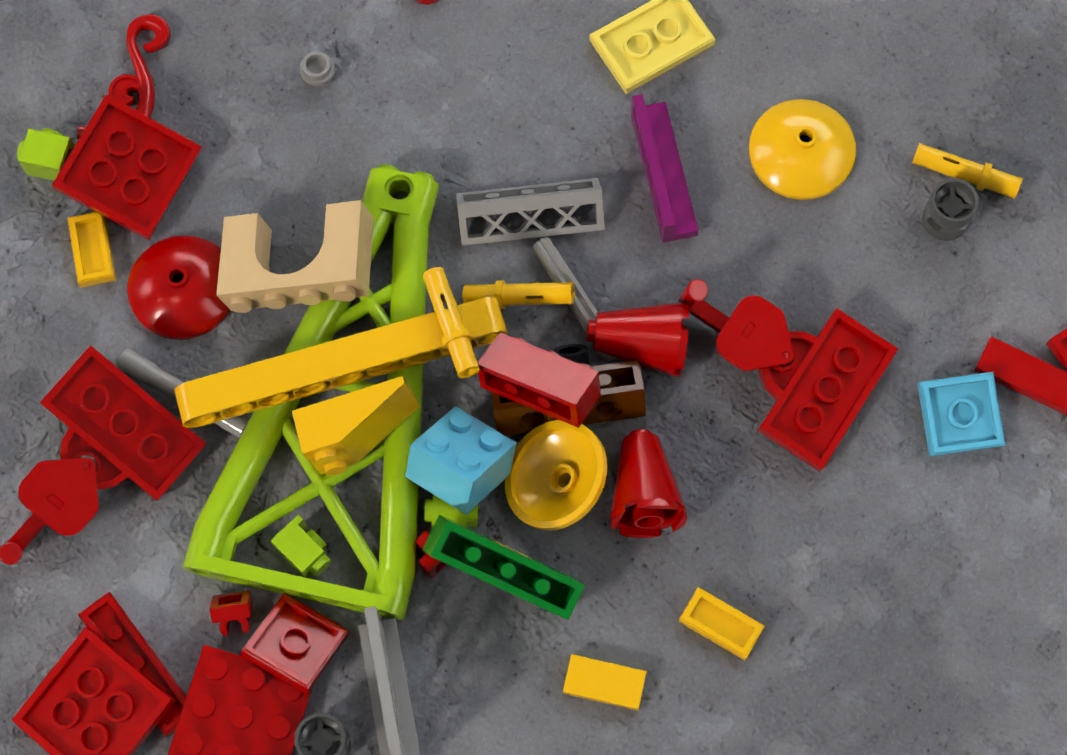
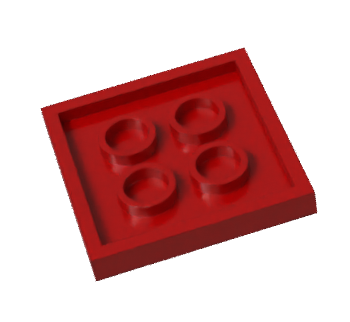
(127, 167)
(93, 702)
(237, 709)

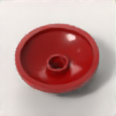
(180, 308)

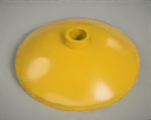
(799, 167)
(540, 473)

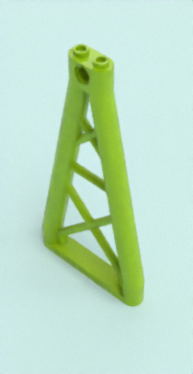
(392, 578)

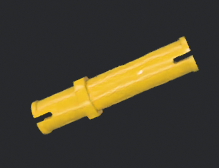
(977, 174)
(522, 293)
(456, 336)

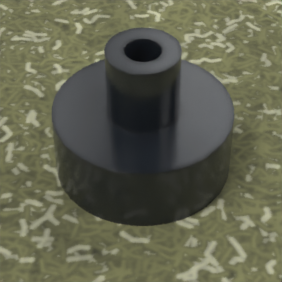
(574, 352)

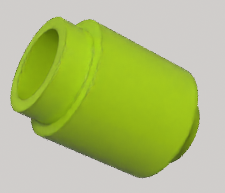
(437, 506)

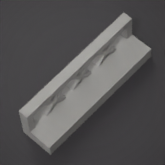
(530, 198)

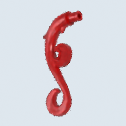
(142, 82)

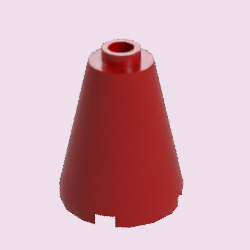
(644, 334)
(645, 489)

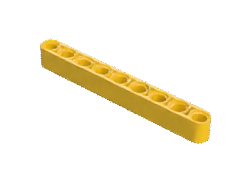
(330, 365)

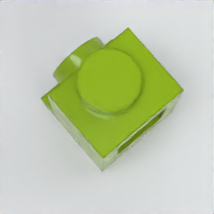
(302, 549)

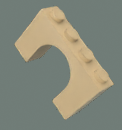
(336, 273)

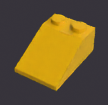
(352, 424)

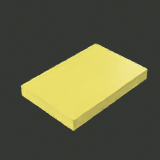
(651, 41)

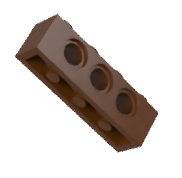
(620, 399)

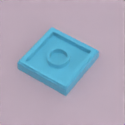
(961, 414)

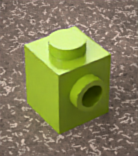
(44, 153)

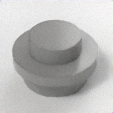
(317, 68)

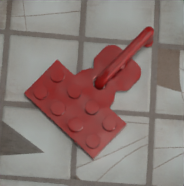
(825, 377)
(115, 426)

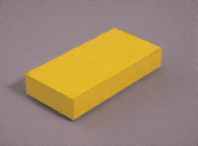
(91, 249)
(721, 623)
(604, 682)

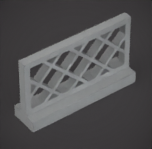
(388, 685)

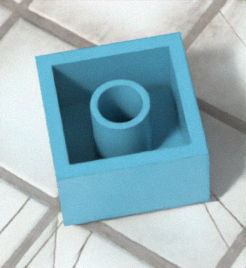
(460, 459)

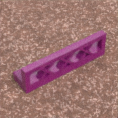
(663, 170)

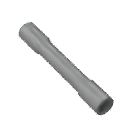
(150, 373)

